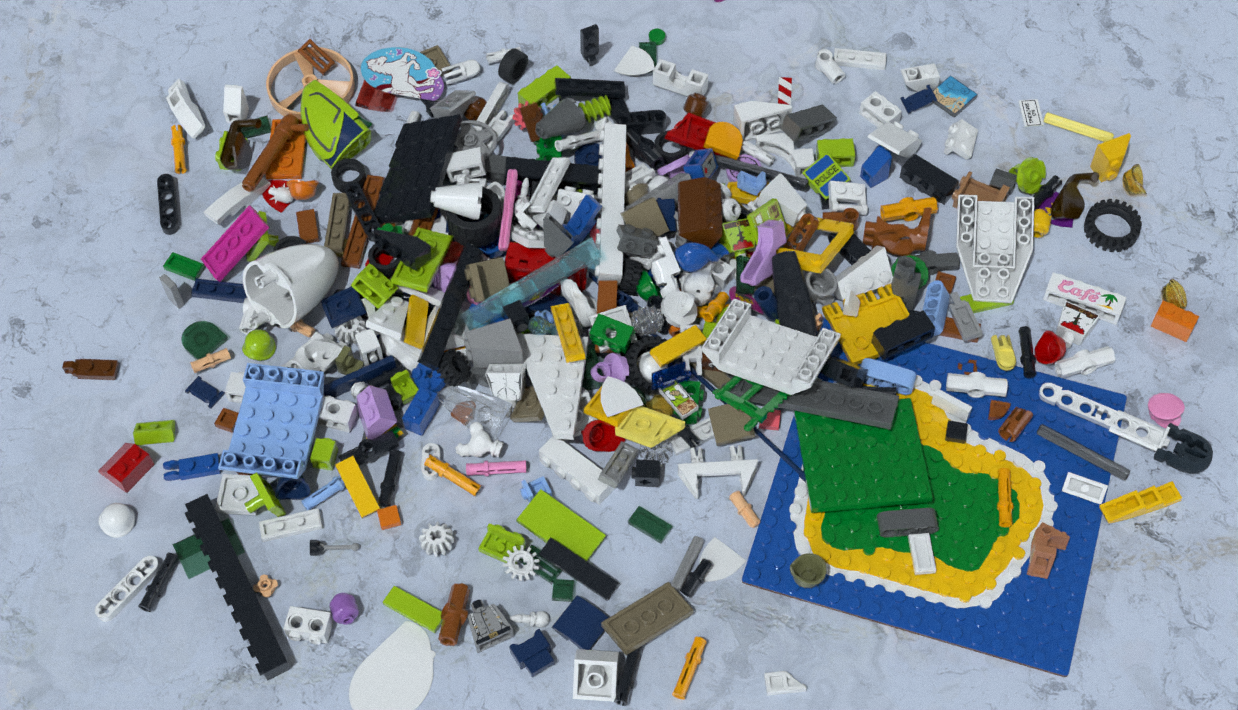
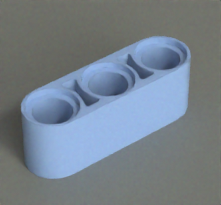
(936, 305)
(889, 376)

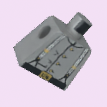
(488, 626)

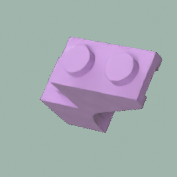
(770, 238)

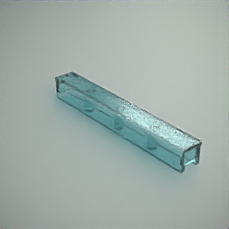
(532, 284)

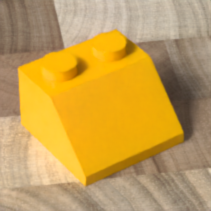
(1109, 157)

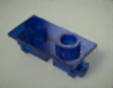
(665, 377)

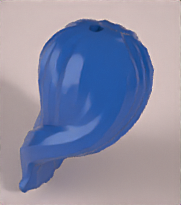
(694, 255)

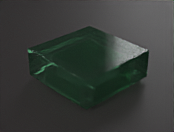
(563, 590)

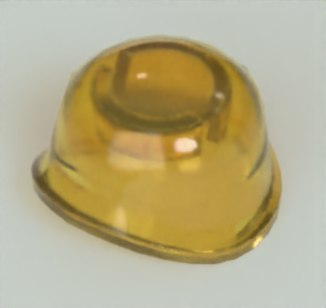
(1133, 181)
(1174, 293)

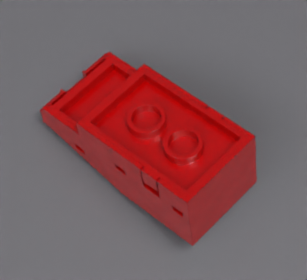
(523, 261)

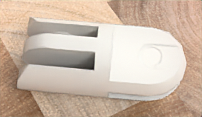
(465, 69)

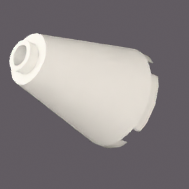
(459, 199)

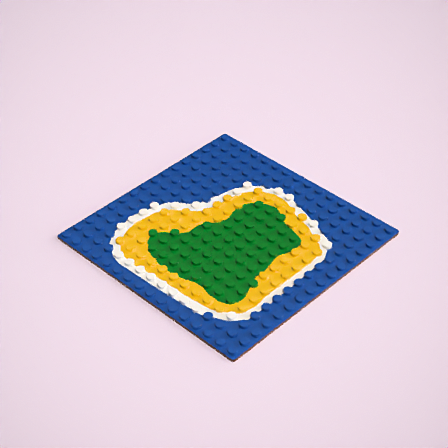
(981, 577)

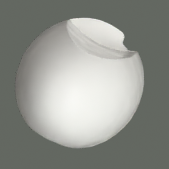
(289, 283)

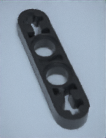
(166, 204)
(363, 211)

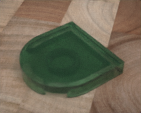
(202, 338)

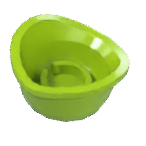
(259, 345)

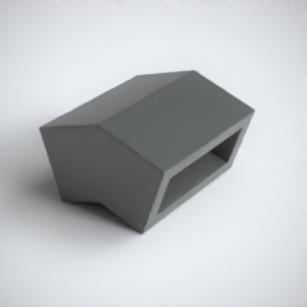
(1003, 178)

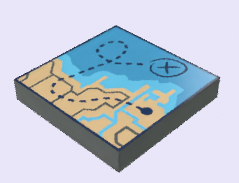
(953, 96)

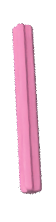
(508, 207)

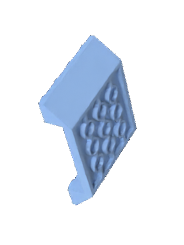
(275, 421)

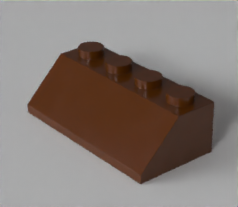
(700, 211)

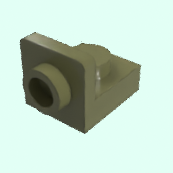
(346, 362)

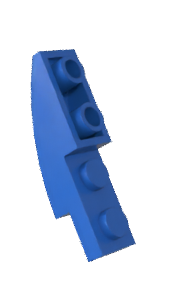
(582, 220)

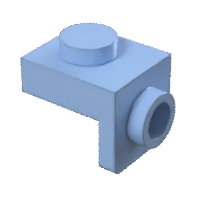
(751, 183)
(530, 489)

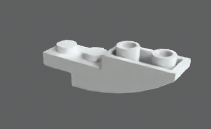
(184, 110)

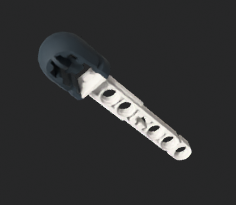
(1193, 459)

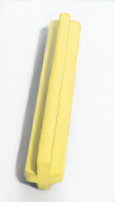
(1078, 127)

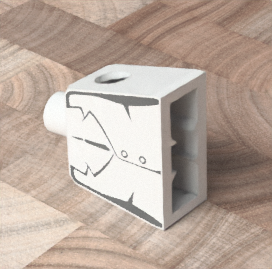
(507, 381)

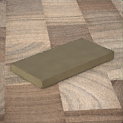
(647, 618)

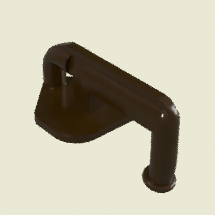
(237, 145)
(1069, 201)

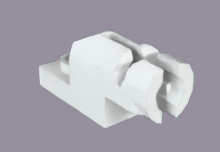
(665, 268)

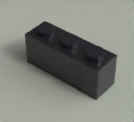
(928, 178)
(903, 334)

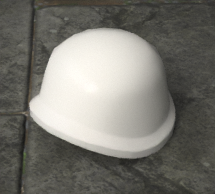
(647, 365)
(117, 520)

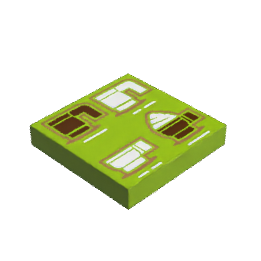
(770, 211)

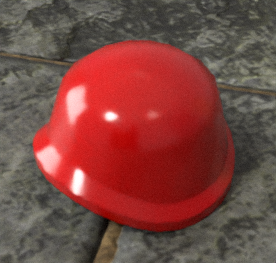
(1050, 348)

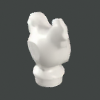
(479, 443)

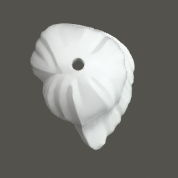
(698, 280)
(581, 305)
(401, 351)

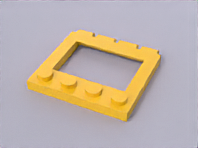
(815, 262)

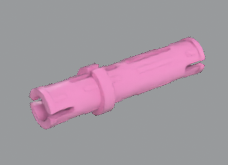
(495, 468)

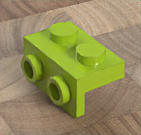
(499, 541)

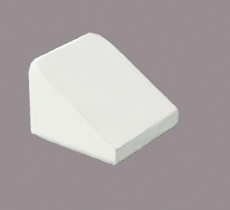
(851, 304)

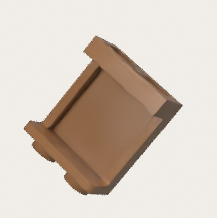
(984, 192)

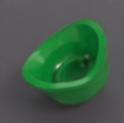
(646, 287)

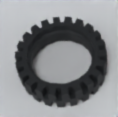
(1118, 209)
(631, 356)

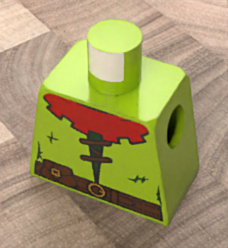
(737, 237)

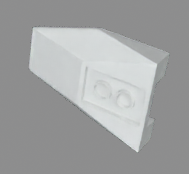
(994, 245)

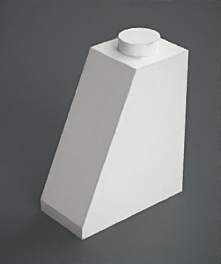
(789, 201)

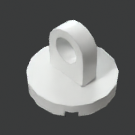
(679, 308)

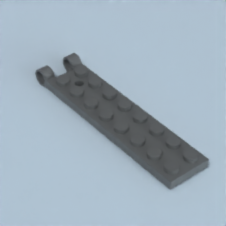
(832, 401)

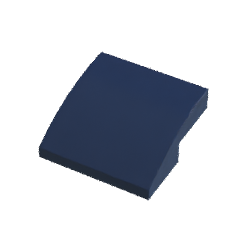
(580, 623)

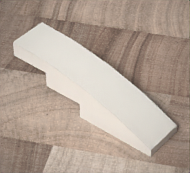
(233, 201)

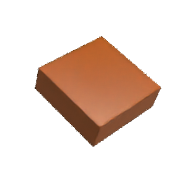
(389, 517)

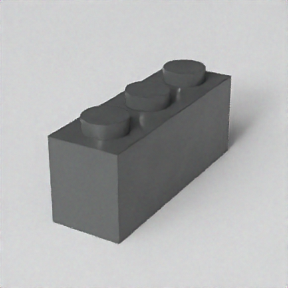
(808, 122)

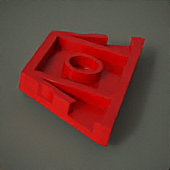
(691, 132)

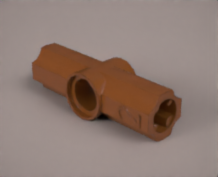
(454, 614)

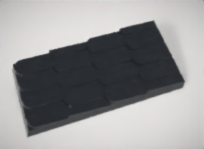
(417, 169)

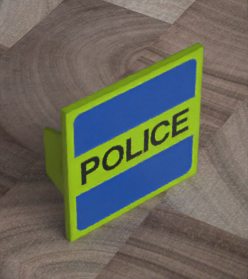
(822, 172)

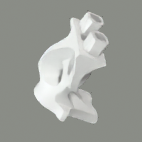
(316, 349)

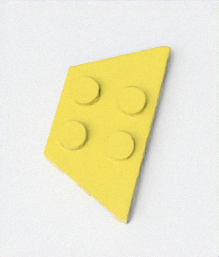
(648, 426)

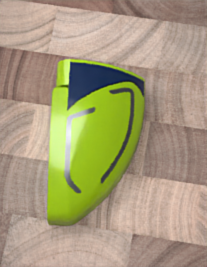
(332, 125)

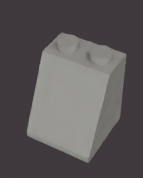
(493, 345)

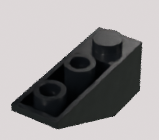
(406, 248)
(844, 372)

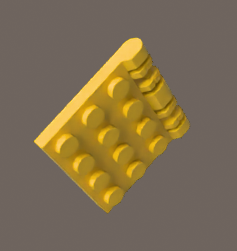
(872, 314)

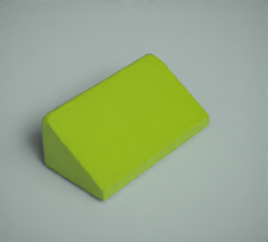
(154, 432)

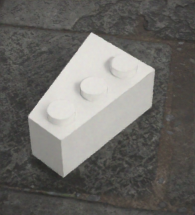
(866, 274)

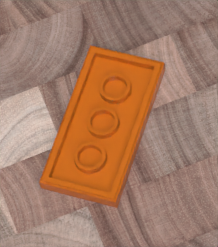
(291, 157)

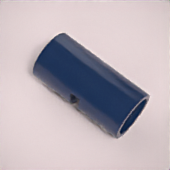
(767, 302)

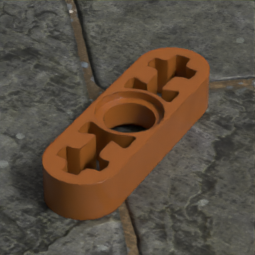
(802, 224)

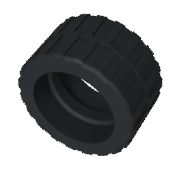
(480, 232)

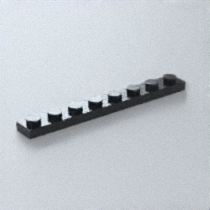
(448, 309)

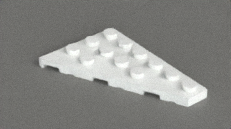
(554, 380)

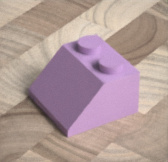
(375, 411)

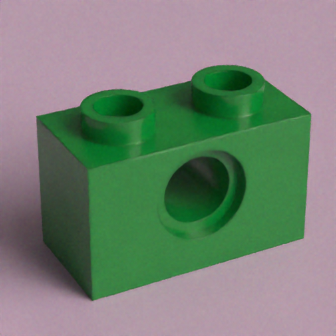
(605, 325)

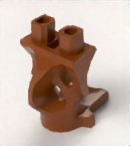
(890, 235)

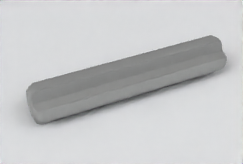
(687, 563)

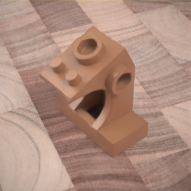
(1044, 545)

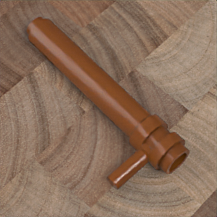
(283, 132)

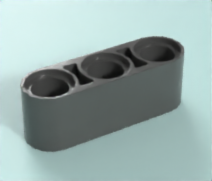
(907, 522)

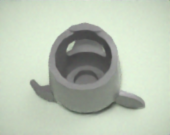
(821, 286)

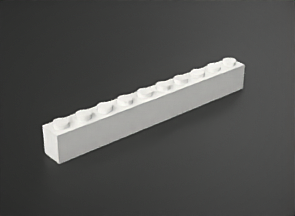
(612, 201)

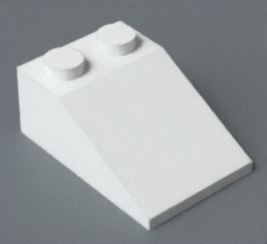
(759, 118)
(896, 139)

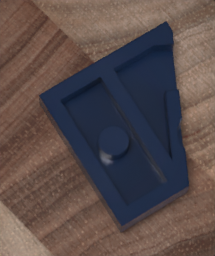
(545, 303)

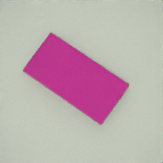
(234, 243)

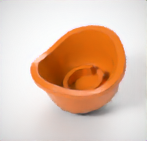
(301, 189)

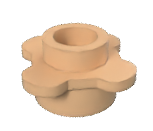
(265, 591)

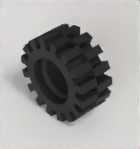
(630, 276)
(454, 368)

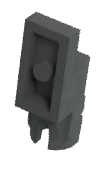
(906, 281)

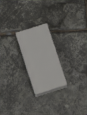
(171, 291)

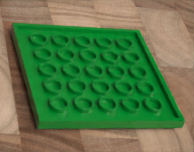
(862, 464)

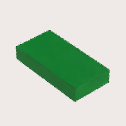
(184, 266)

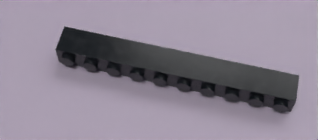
(237, 588)

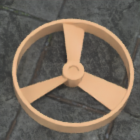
(343, 89)

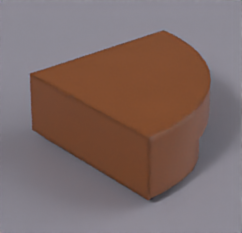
(998, 409)

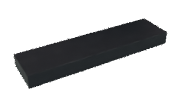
(589, 88)
(578, 569)

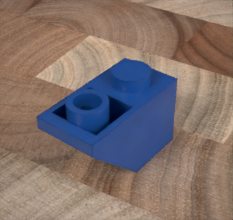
(876, 167)

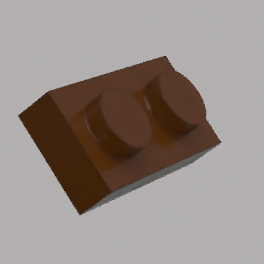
(531, 116)

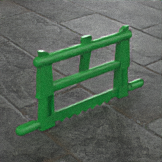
(741, 403)

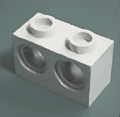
(879, 110)
(310, 620)

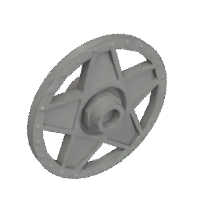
(472, 139)

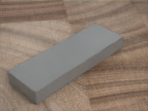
(618, 464)

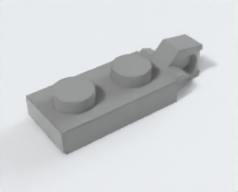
(964, 318)

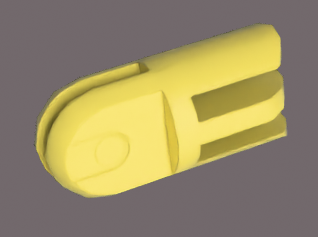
(1003, 352)

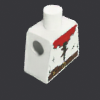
(1075, 324)

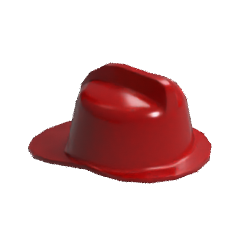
(601, 436)

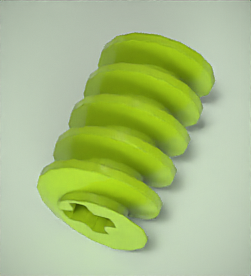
(595, 108)

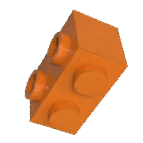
(1174, 321)

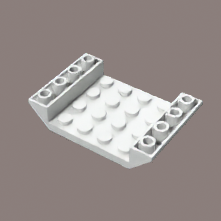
(767, 351)

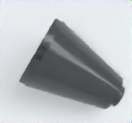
(561, 120)

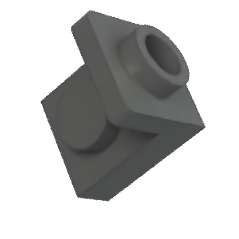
(477, 377)

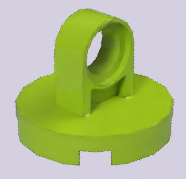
(1029, 174)

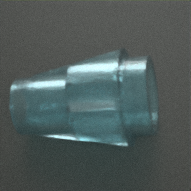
(541, 326)

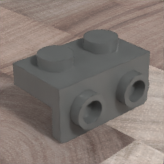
(636, 240)

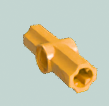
(907, 209)

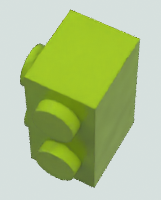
(374, 286)

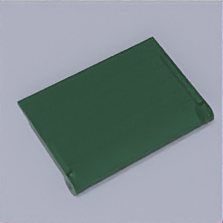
(192, 556)

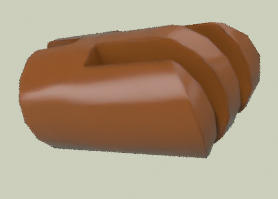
(1015, 424)

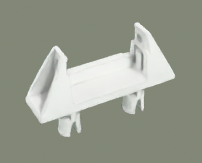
(689, 471)

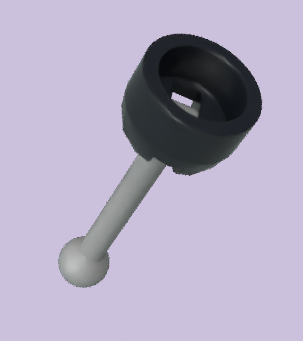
(317, 547)

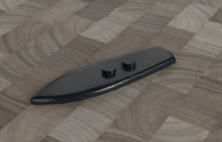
(792, 294)

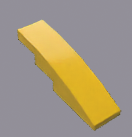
(1140, 503)

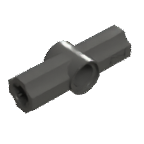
(938, 262)

